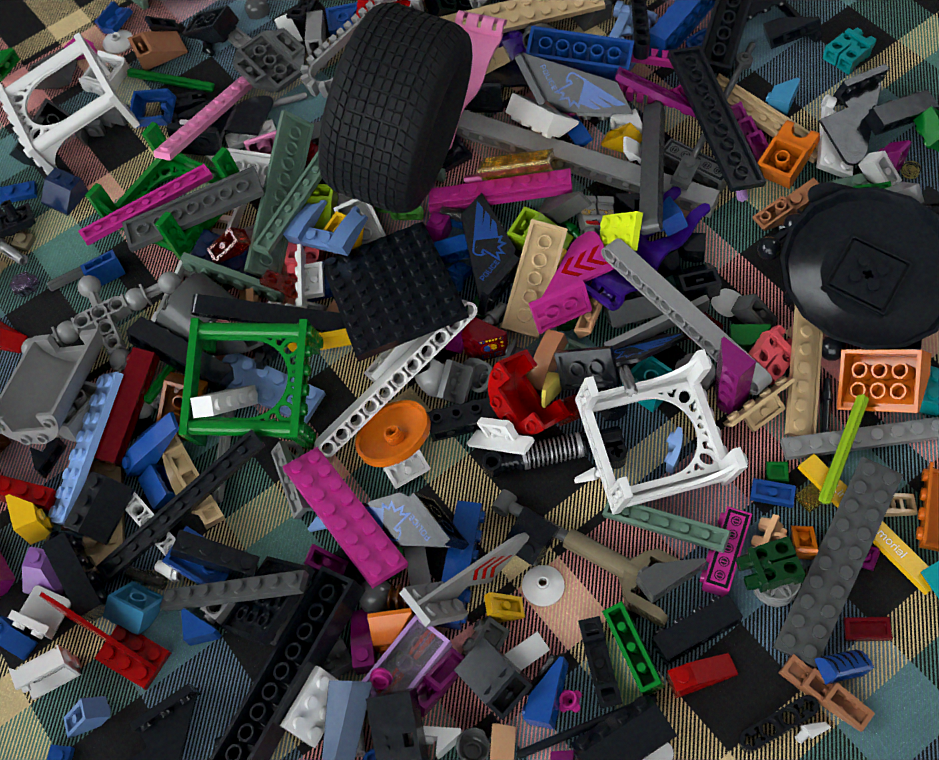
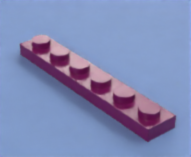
(654, 91)

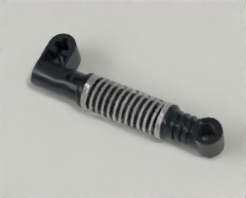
(557, 450)

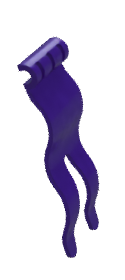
(651, 251)

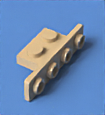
(762, 409)

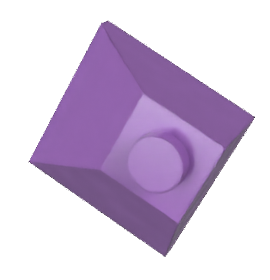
(38, 571)

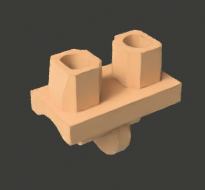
(773, 531)

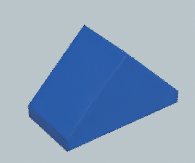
(196, 630)

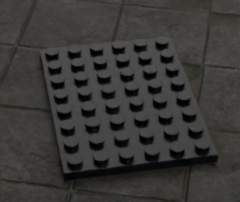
(393, 291)

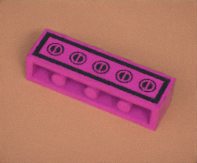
(722, 566)

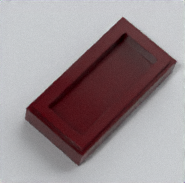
(867, 629)

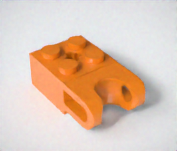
(787, 155)

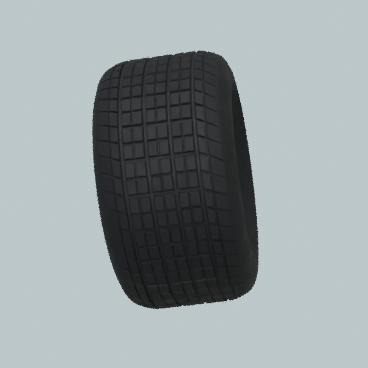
(394, 107)

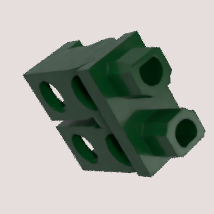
(771, 565)

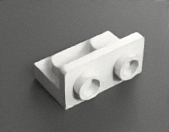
(407, 470)

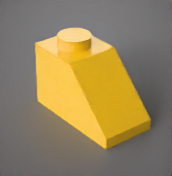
(614, 138)

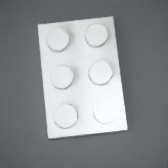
(308, 711)

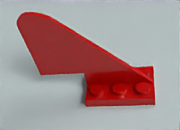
(123, 651)

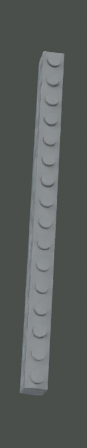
(580, 160)

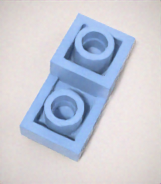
(674, 449)

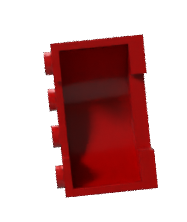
(517, 400)

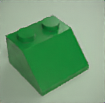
(928, 127)

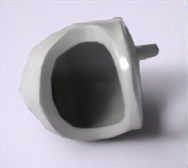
(430, 379)

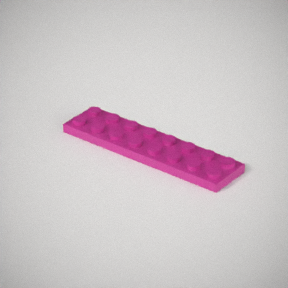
(345, 517)

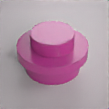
(381, 678)

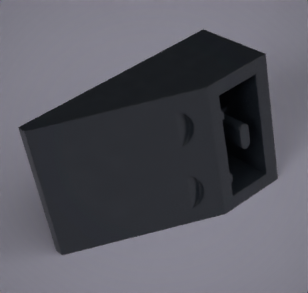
(493, 678)

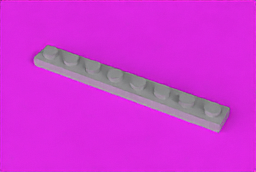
(866, 438)

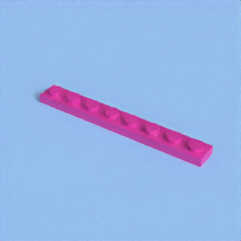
(146, 203)

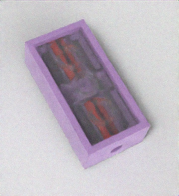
(411, 656)

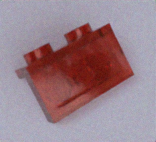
(280, 283)

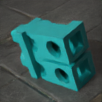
(849, 50)

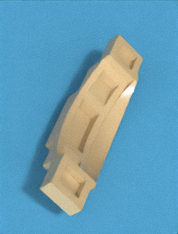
(181, 473)

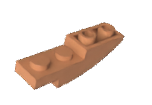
(777, 211)

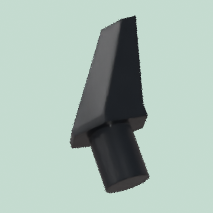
(207, 48)
(548, 664)

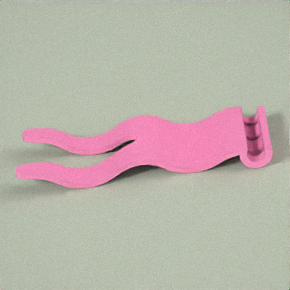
(484, 44)

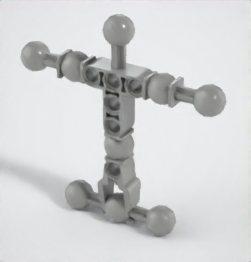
(134, 299)

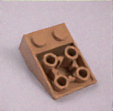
(156, 47)

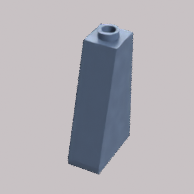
(344, 718)

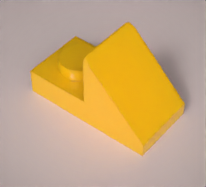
(504, 607)

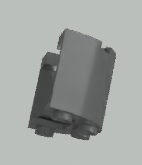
(177, 315)

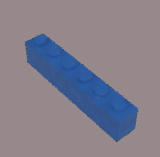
(468, 521)

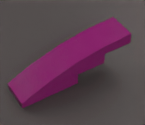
(753, 136)

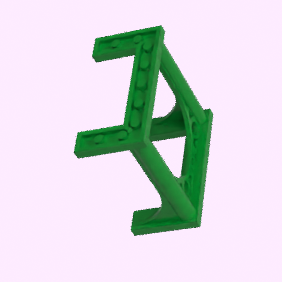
(155, 174)
(205, 336)

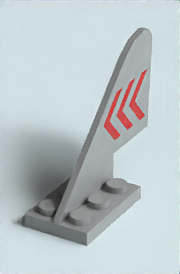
(438, 601)

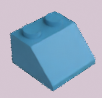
(133, 607)

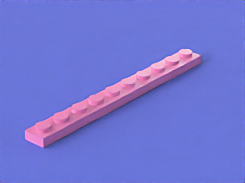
(202, 119)

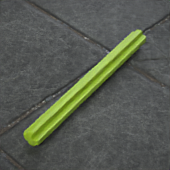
(843, 449)

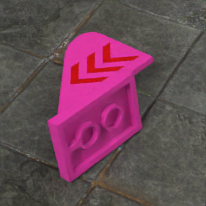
(566, 293)

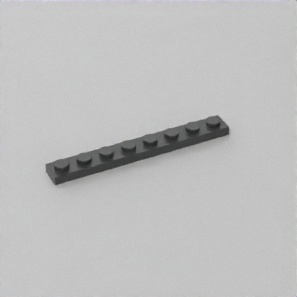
(235, 590)

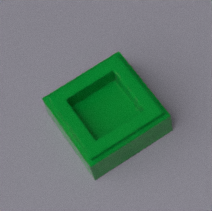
(777, 472)

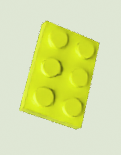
(622, 226)

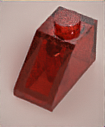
(229, 245)

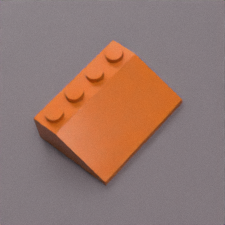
(887, 377)

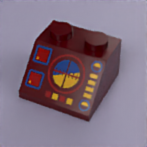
(483, 340)

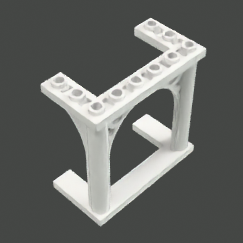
(17, 94)
(687, 378)

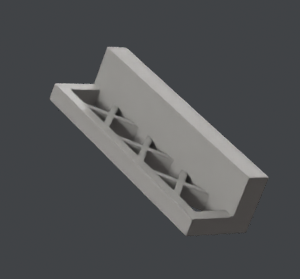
(282, 456)

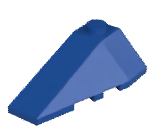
(150, 445)

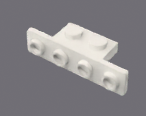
(310, 278)
(499, 436)

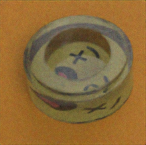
(911, 169)

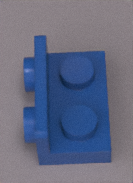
(113, 18)

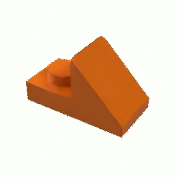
(804, 542)

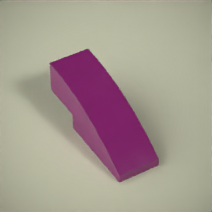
(438, 681)

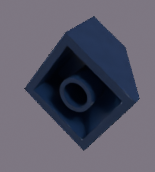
(62, 191)

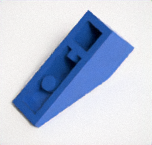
(544, 701)

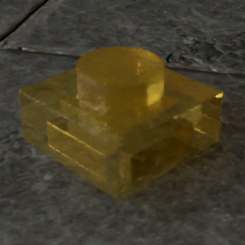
(809, 497)

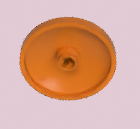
(393, 434)

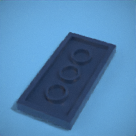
(206, 239)

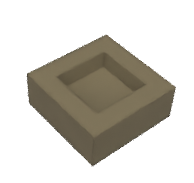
(23, 241)

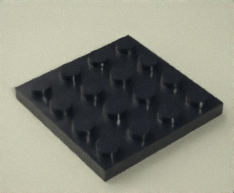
(262, 618)

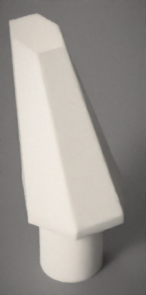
(589, 475)
(811, 730)

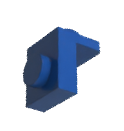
(459, 272)

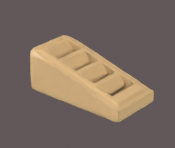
(901, 511)

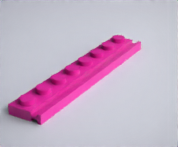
(502, 190)

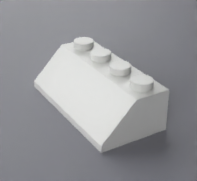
(541, 118)

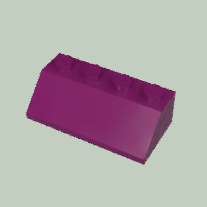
(732, 377)

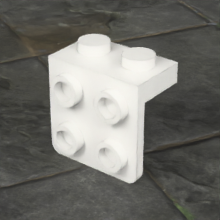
(39, 614)

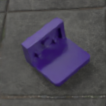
(513, 43)

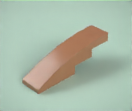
(831, 696)

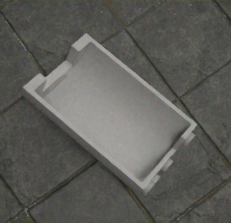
(46, 387)

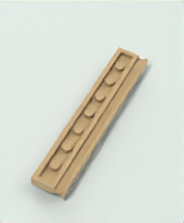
(764, 115)
(805, 368)

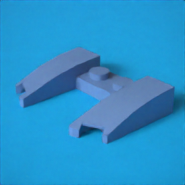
(302, 230)

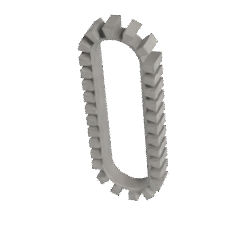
(337, 44)

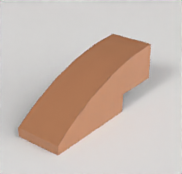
(544, 357)

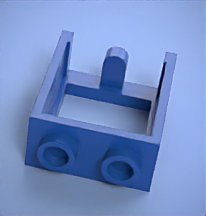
(140, 100)

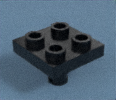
(15, 218)

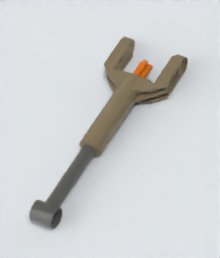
(604, 557)

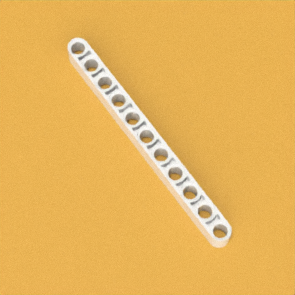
(392, 387)

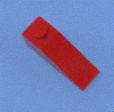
(700, 674)

